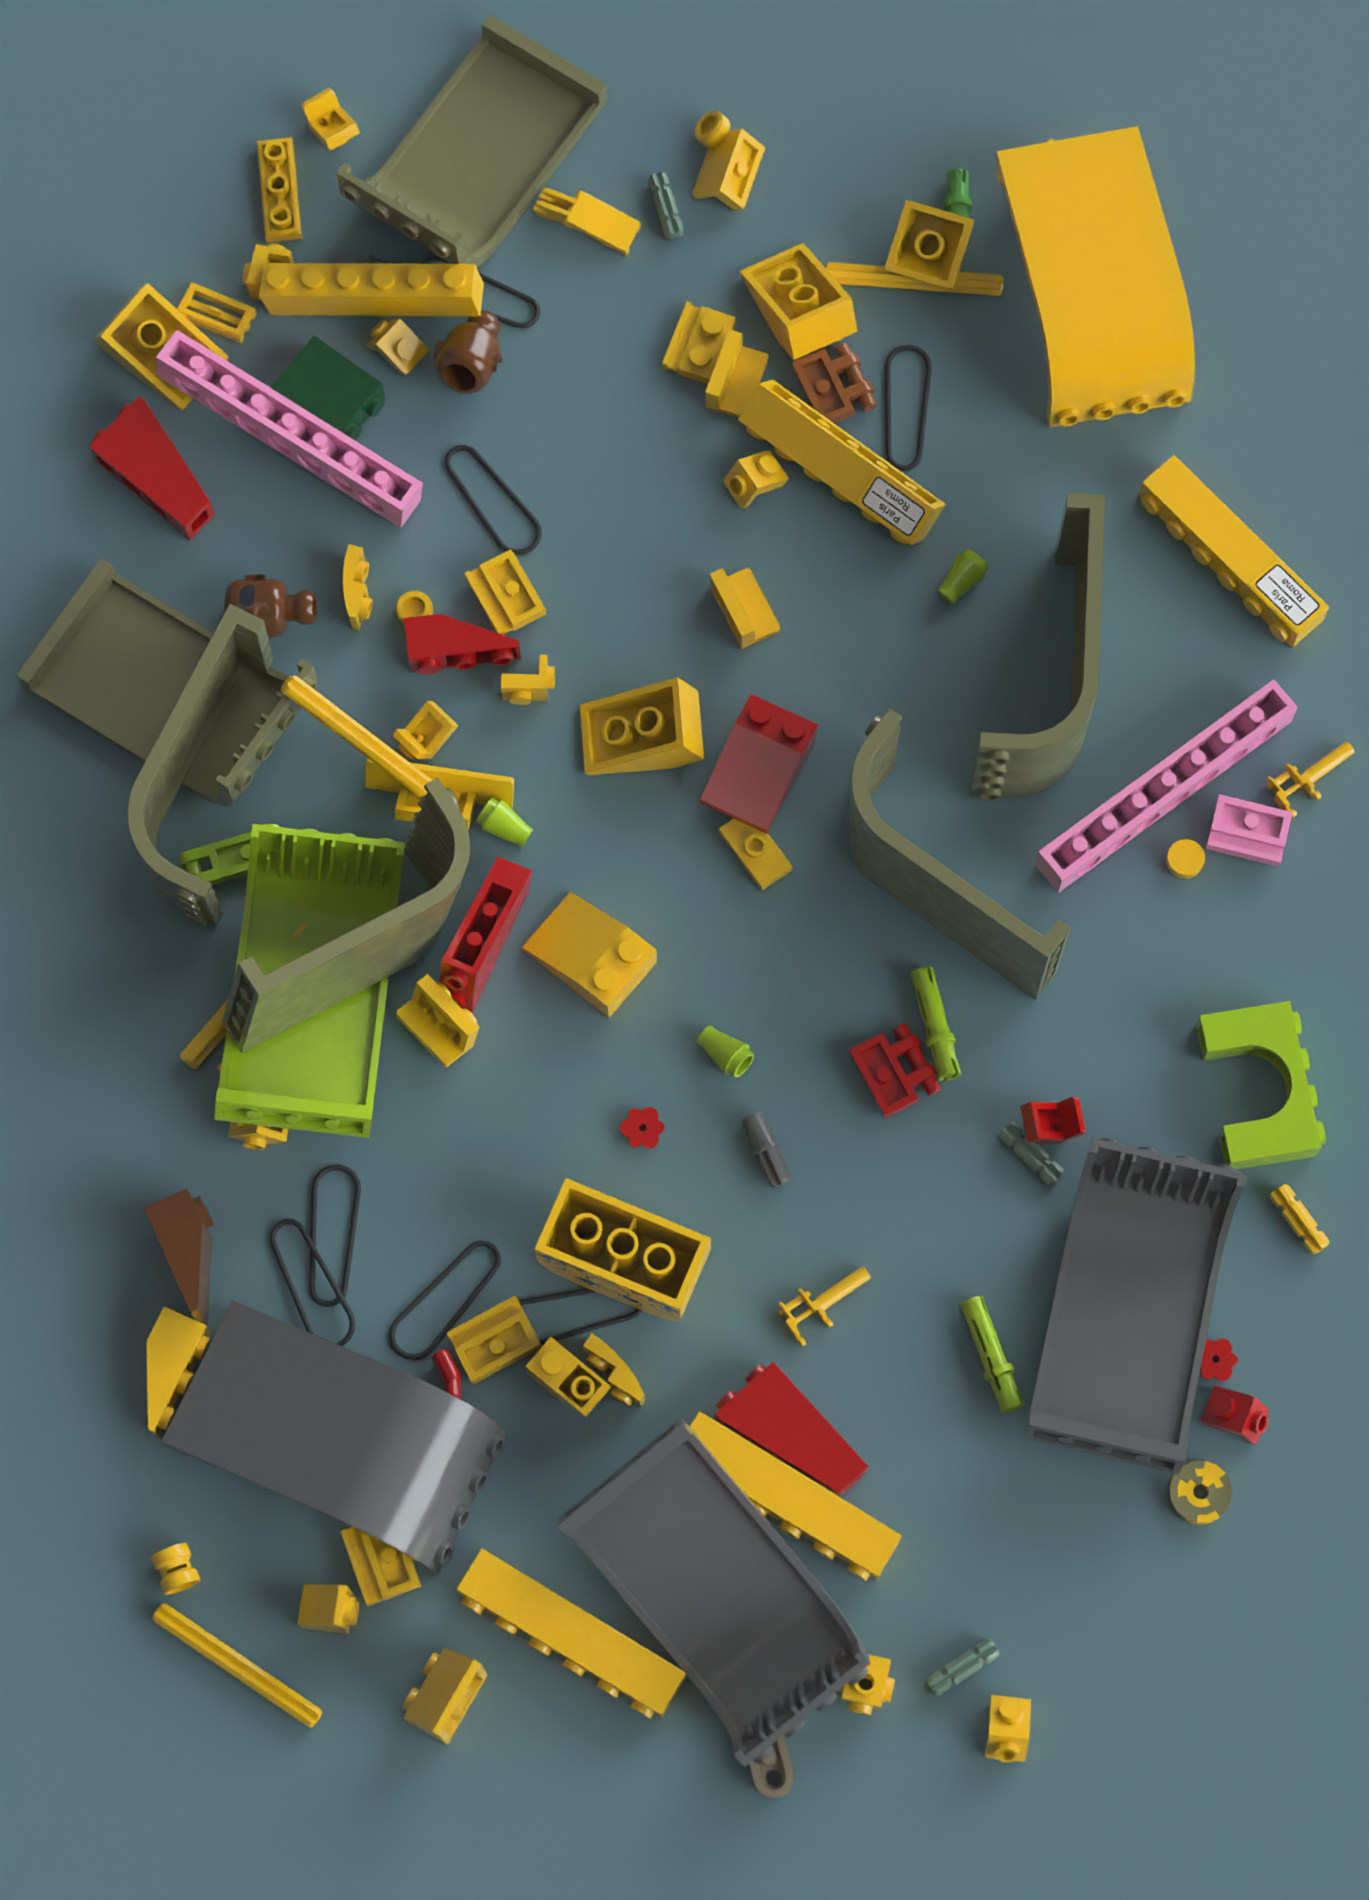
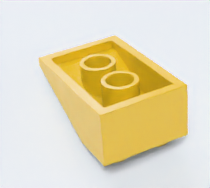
(800, 301)
(142, 331)
(643, 729)
(591, 953)
(445, 1694)

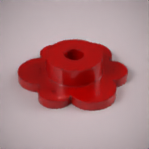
(648, 1118)
(1222, 1351)

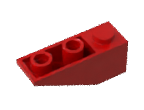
(447, 642)

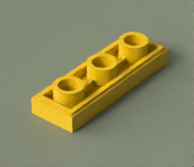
(279, 205)

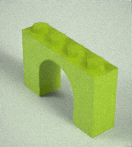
(1273, 1035)

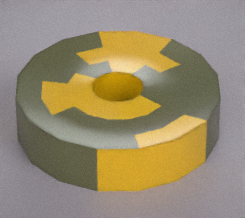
(1200, 1510)

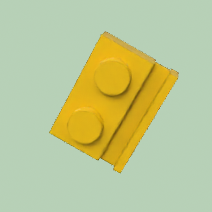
(697, 342)
(505, 593)
(494, 1339)
(379, 1567)

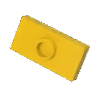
(756, 853)

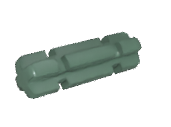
(666, 206)
(1031, 1154)
(963, 1667)

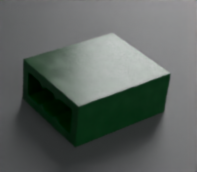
(331, 388)

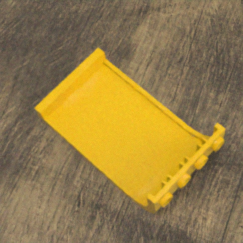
(1100, 275)

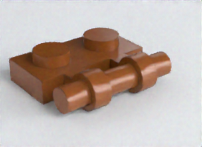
(823, 388)

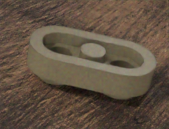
(777, 1761)

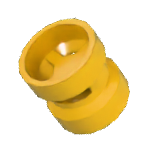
(175, 1569)

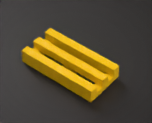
(212, 325)

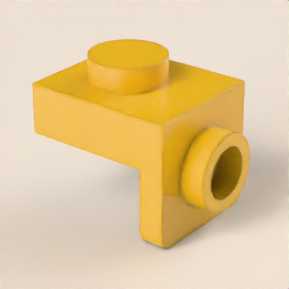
(329, 120)
(253, 271)
(397, 345)
(753, 477)
(524, 688)
(425, 732)
(1008, 1728)

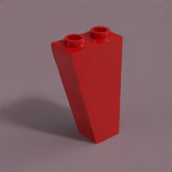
(150, 466)
(484, 932)
(788, 1426)

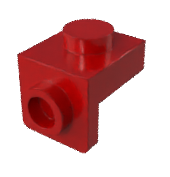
(1052, 1121)
(1236, 1414)

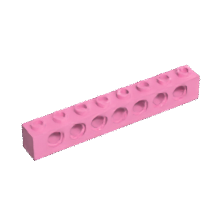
(288, 428)
(1165, 786)

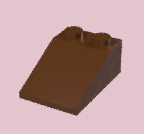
(187, 1245)

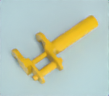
(1308, 777)
(822, 1302)

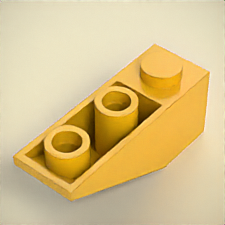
(171, 1355)

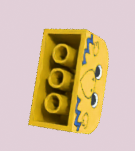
(622, 1251)

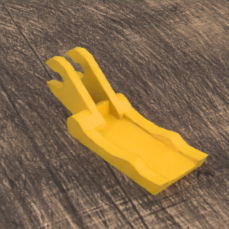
(590, 217)

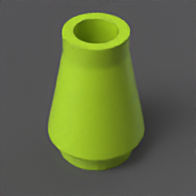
(963, 575)
(503, 822)
(727, 1052)

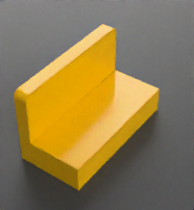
(730, 169)
(734, 376)
(743, 606)

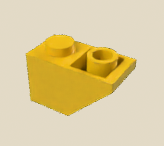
(566, 1377)
(328, 1608)

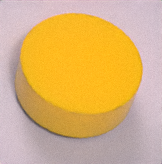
(712, 129)
(412, 605)
(1185, 859)

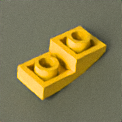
(355, 593)
(622, 1380)

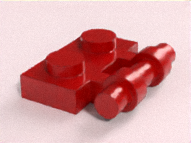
(884, 1075)

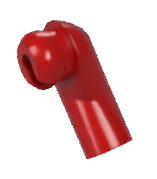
(448, 1372)

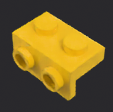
(438, 1021)

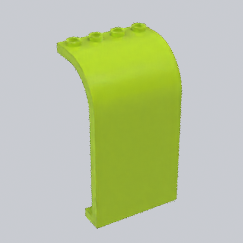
(327, 1066)

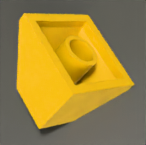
(929, 244)

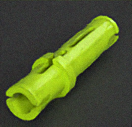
(938, 1034)
(994, 1361)

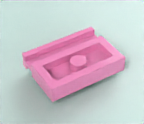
(1249, 830)

